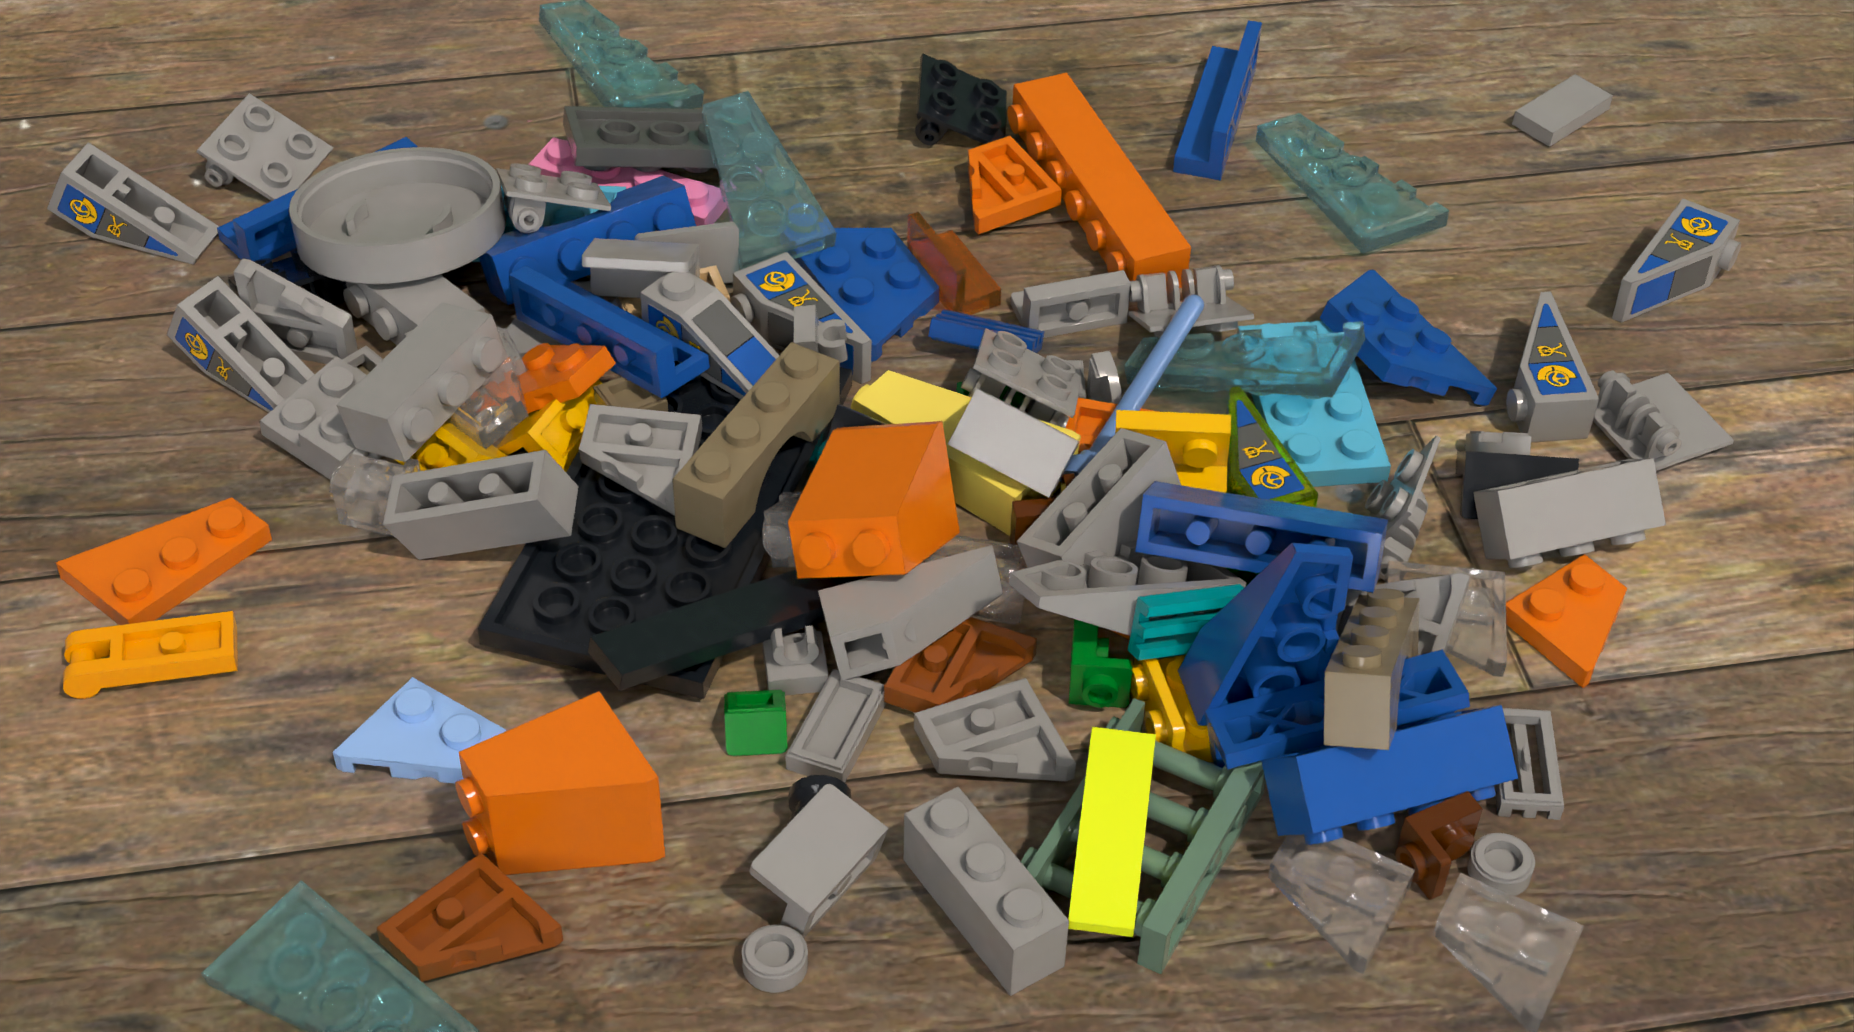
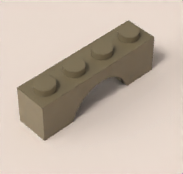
(724, 477)
(1368, 669)

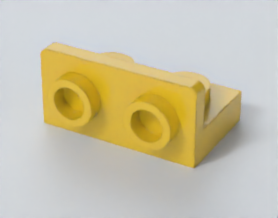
(1195, 442)
(1168, 707)

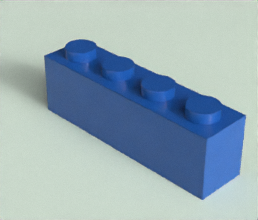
(1252, 531)
(1427, 761)

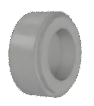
(1502, 862)
(774, 958)

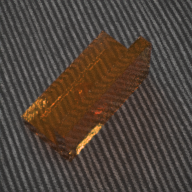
(961, 278)

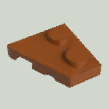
(959, 665)
(468, 923)

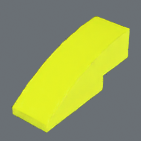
(1112, 832)

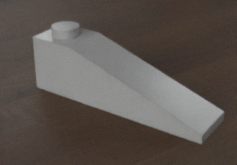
(1108, 587)

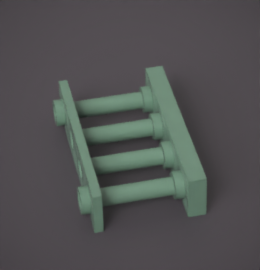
(1183, 877)

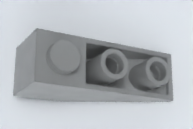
(894, 617)

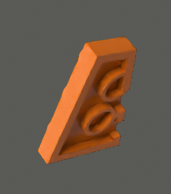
(165, 564)

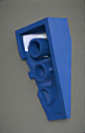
(1272, 631)

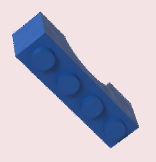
(559, 247)

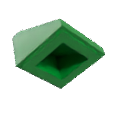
(755, 722)

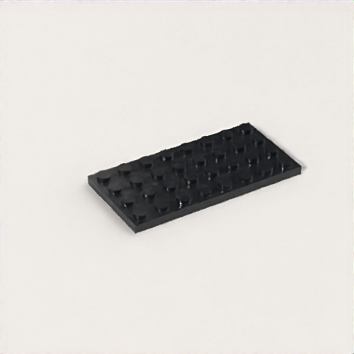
(633, 560)

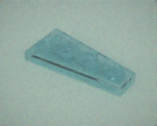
(614, 65)
(762, 185)
(1347, 186)
(1287, 365)
(326, 974)

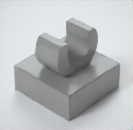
(824, 338)
(795, 662)

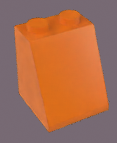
(875, 502)
(562, 794)

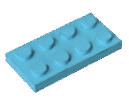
(1327, 437)

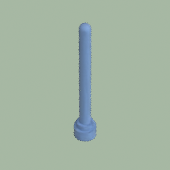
(1146, 377)

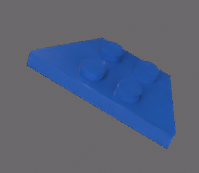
(874, 282)
(1401, 342)

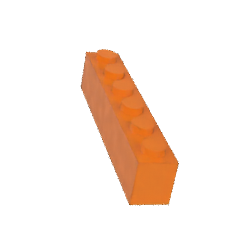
(1096, 179)

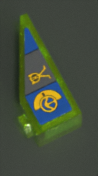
(1259, 461)

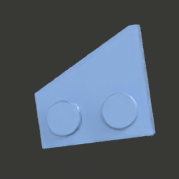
(416, 735)

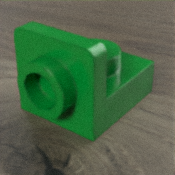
(1094, 676)

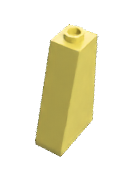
(975, 485)

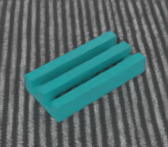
(1178, 633)

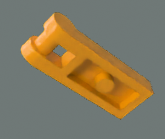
(149, 652)

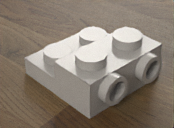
(310, 422)

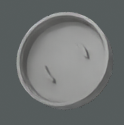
(398, 215)

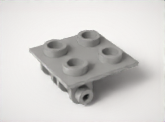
(262, 150)
(528, 192)
(1209, 283)
(1007, 361)
(1655, 420)
(1403, 504)

